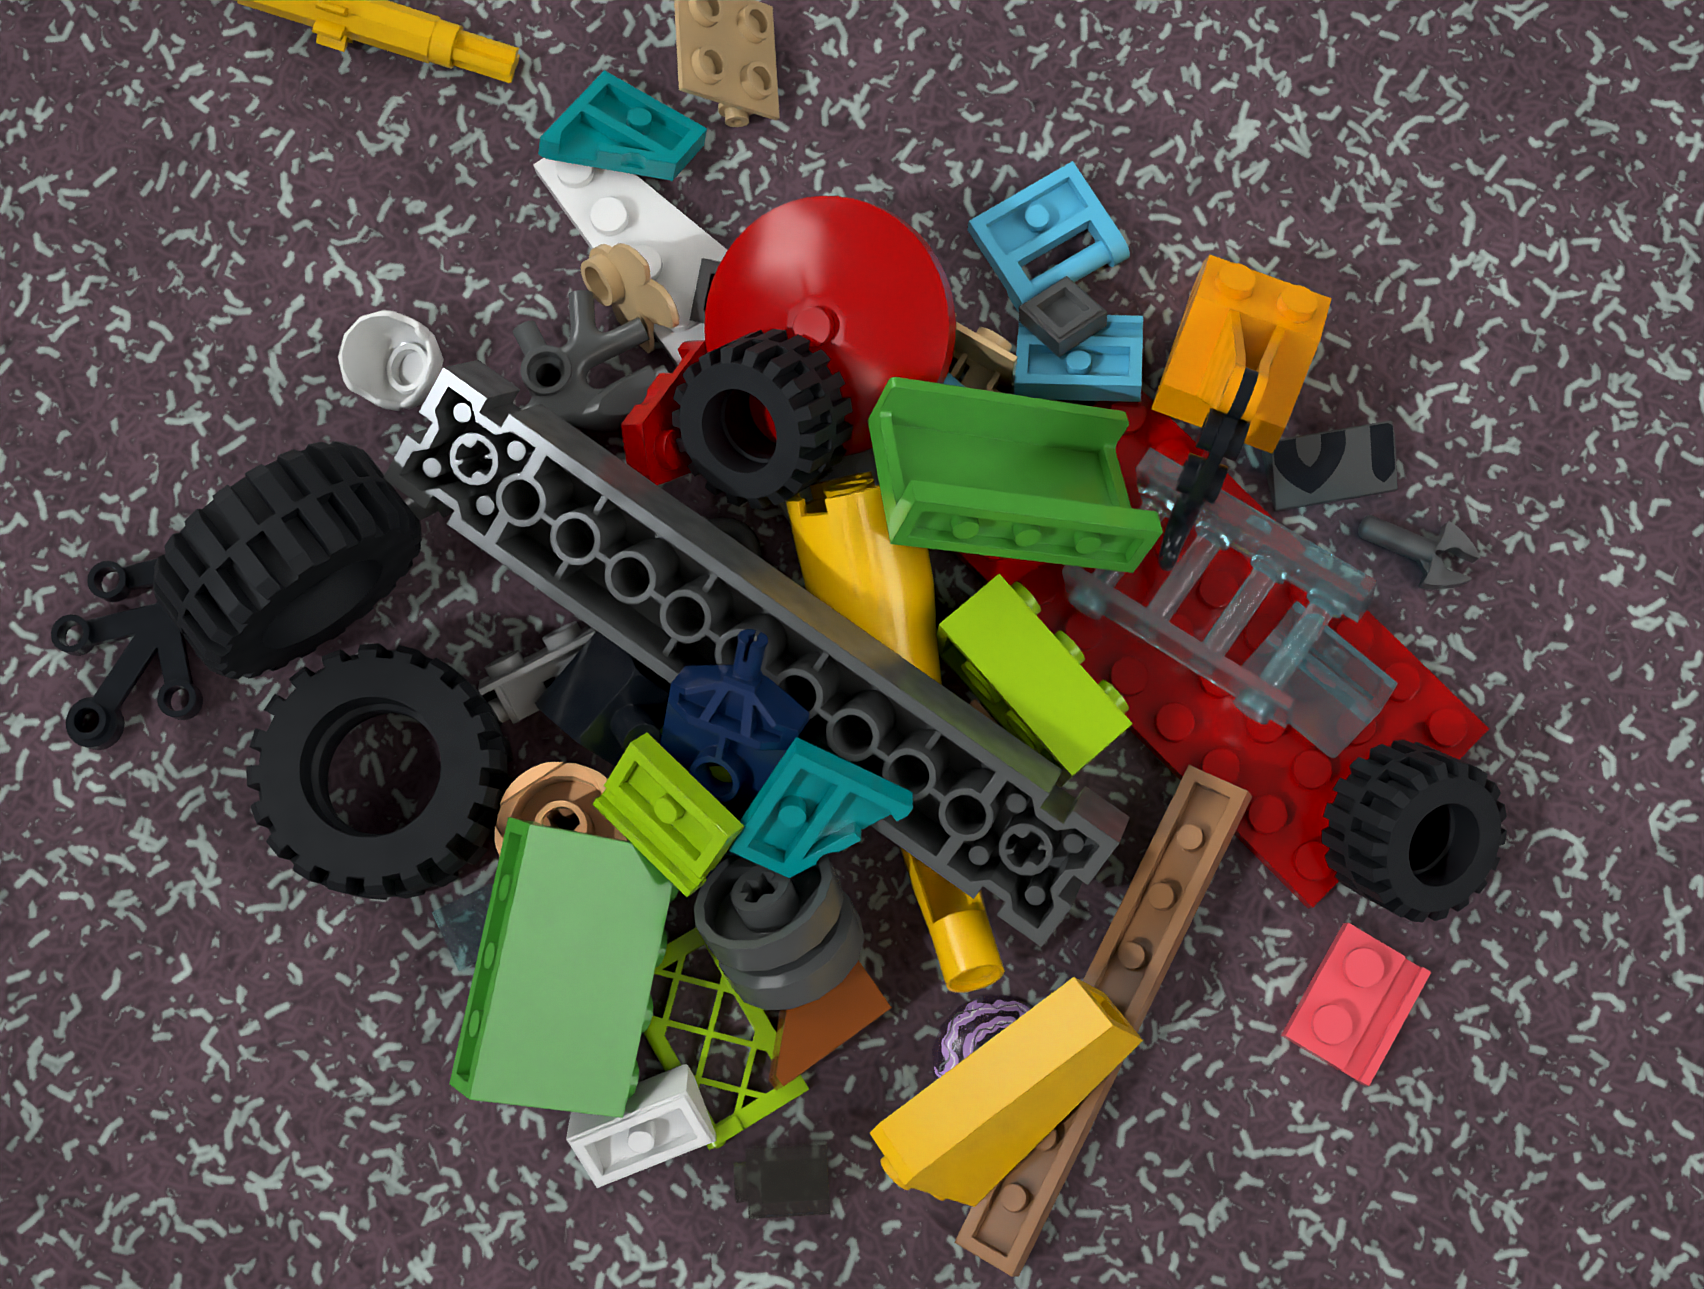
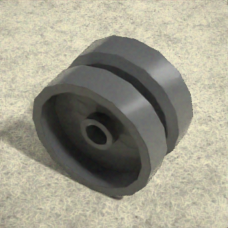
(777, 934)

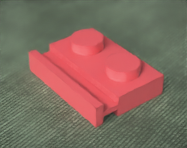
(1356, 1004)

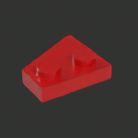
(648, 427)

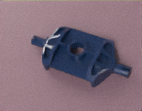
(732, 720)

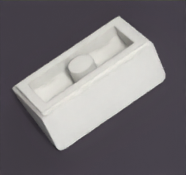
(658, 1124)

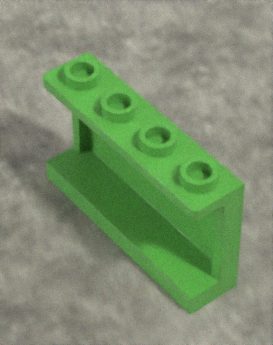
(1006, 476)
(563, 973)

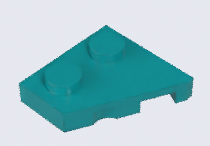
(623, 132)

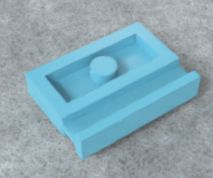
(1095, 370)

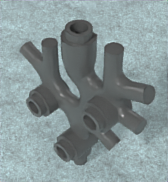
(572, 396)

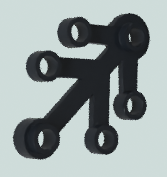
(152, 634)

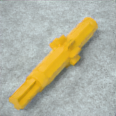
(398, 31)

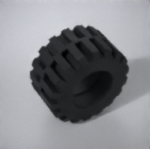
(722, 432)
(1414, 830)

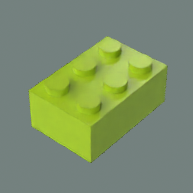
(1031, 677)

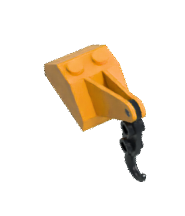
(1234, 376)

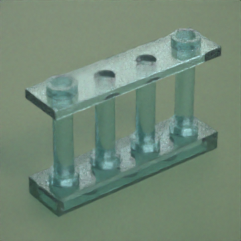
(1275, 556)

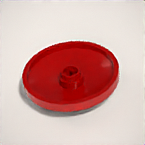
(850, 285)

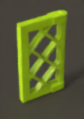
(763, 1040)

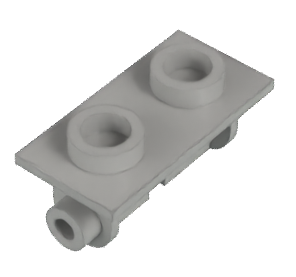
(521, 680)

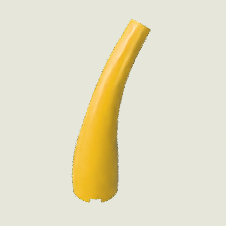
(892, 597)

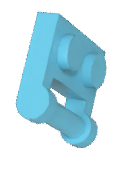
(1040, 221)

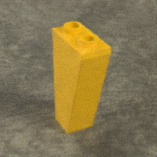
(1005, 1096)

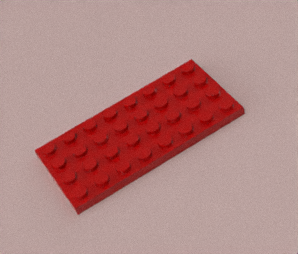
(1195, 721)

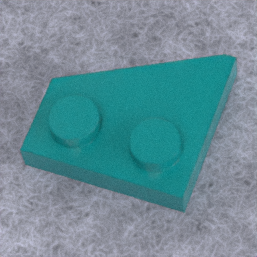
(813, 809)

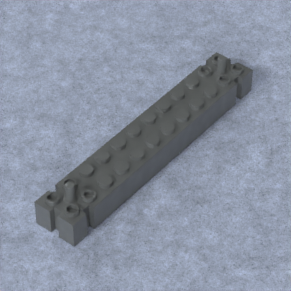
(684, 590)

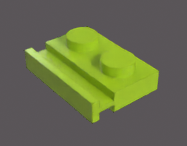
(667, 814)

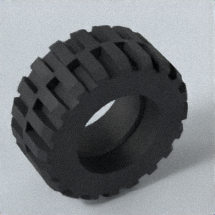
(286, 559)
(306, 735)

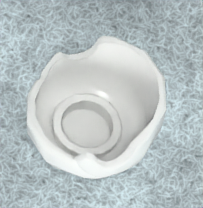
(390, 360)

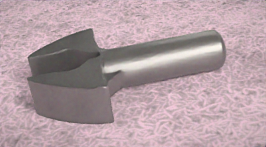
(1424, 550)

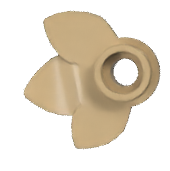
(623, 279)

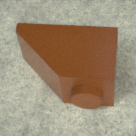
(823, 1025)

